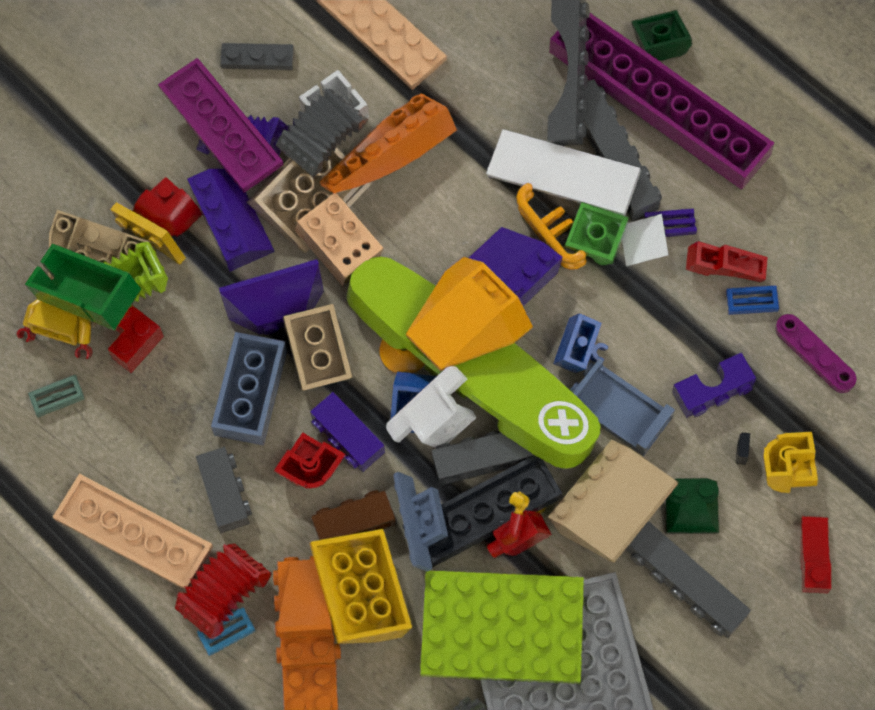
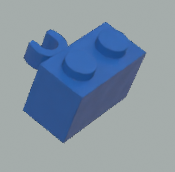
(579, 344)

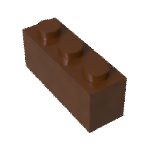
(355, 516)

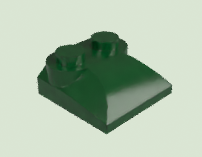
(663, 35)
(693, 507)

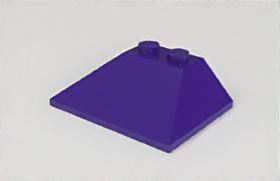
(266, 299)

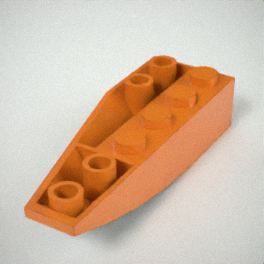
(393, 144)

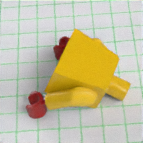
(56, 324)

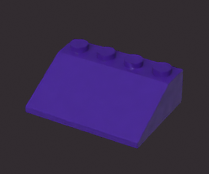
(519, 262)

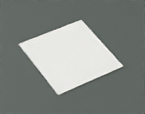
(644, 240)

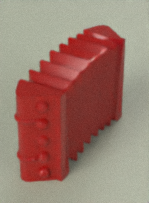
(220, 589)

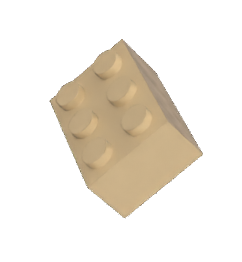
(317, 347)

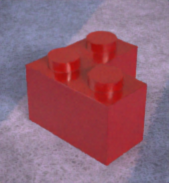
(136, 339)

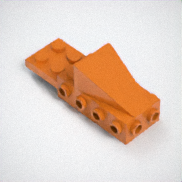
(306, 637)

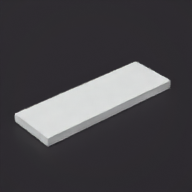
(564, 172)

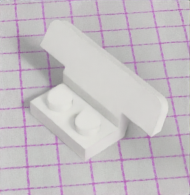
(433, 412)

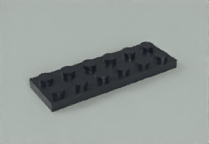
(486, 507)

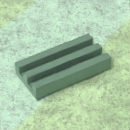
(56, 396)

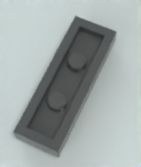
(257, 56)

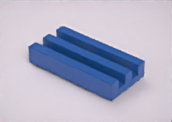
(730, 292)

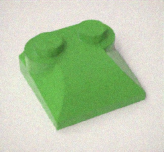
(597, 233)

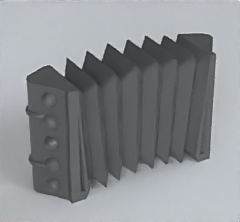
(320, 130)

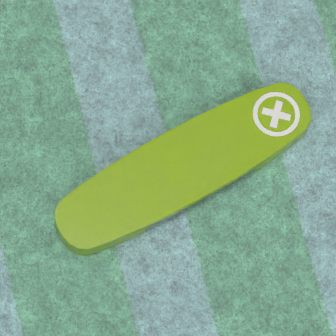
(507, 383)

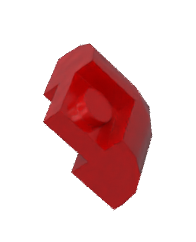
(168, 207)
(309, 463)

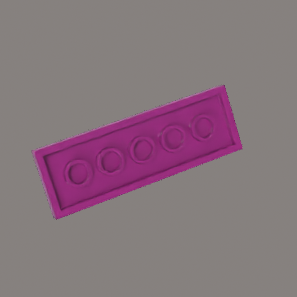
(220, 125)

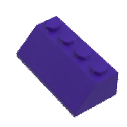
(230, 218)

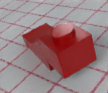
(726, 261)
(815, 555)

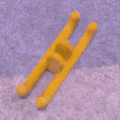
(540, 227)

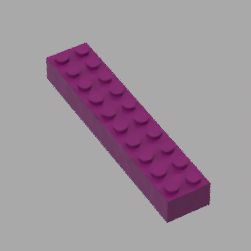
(670, 103)

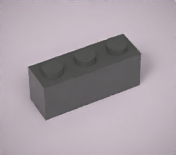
(224, 489)

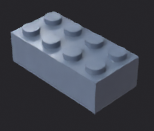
(249, 388)

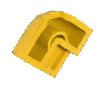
(790, 461)

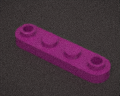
(815, 353)

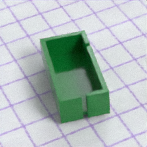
(83, 286)

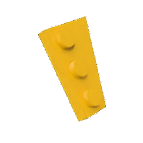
(148, 231)

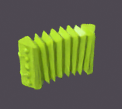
(144, 268)

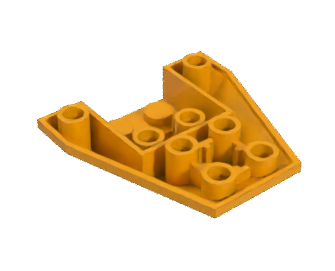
(468, 316)

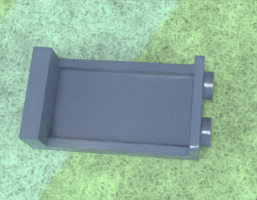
(622, 408)

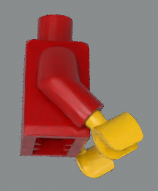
(521, 531)

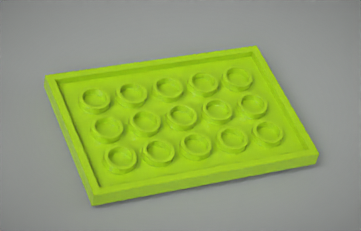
(502, 627)

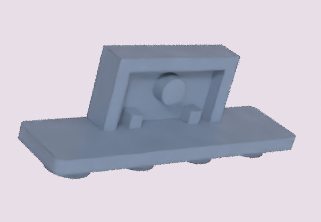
(421, 518)

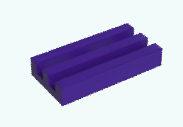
(671, 214)

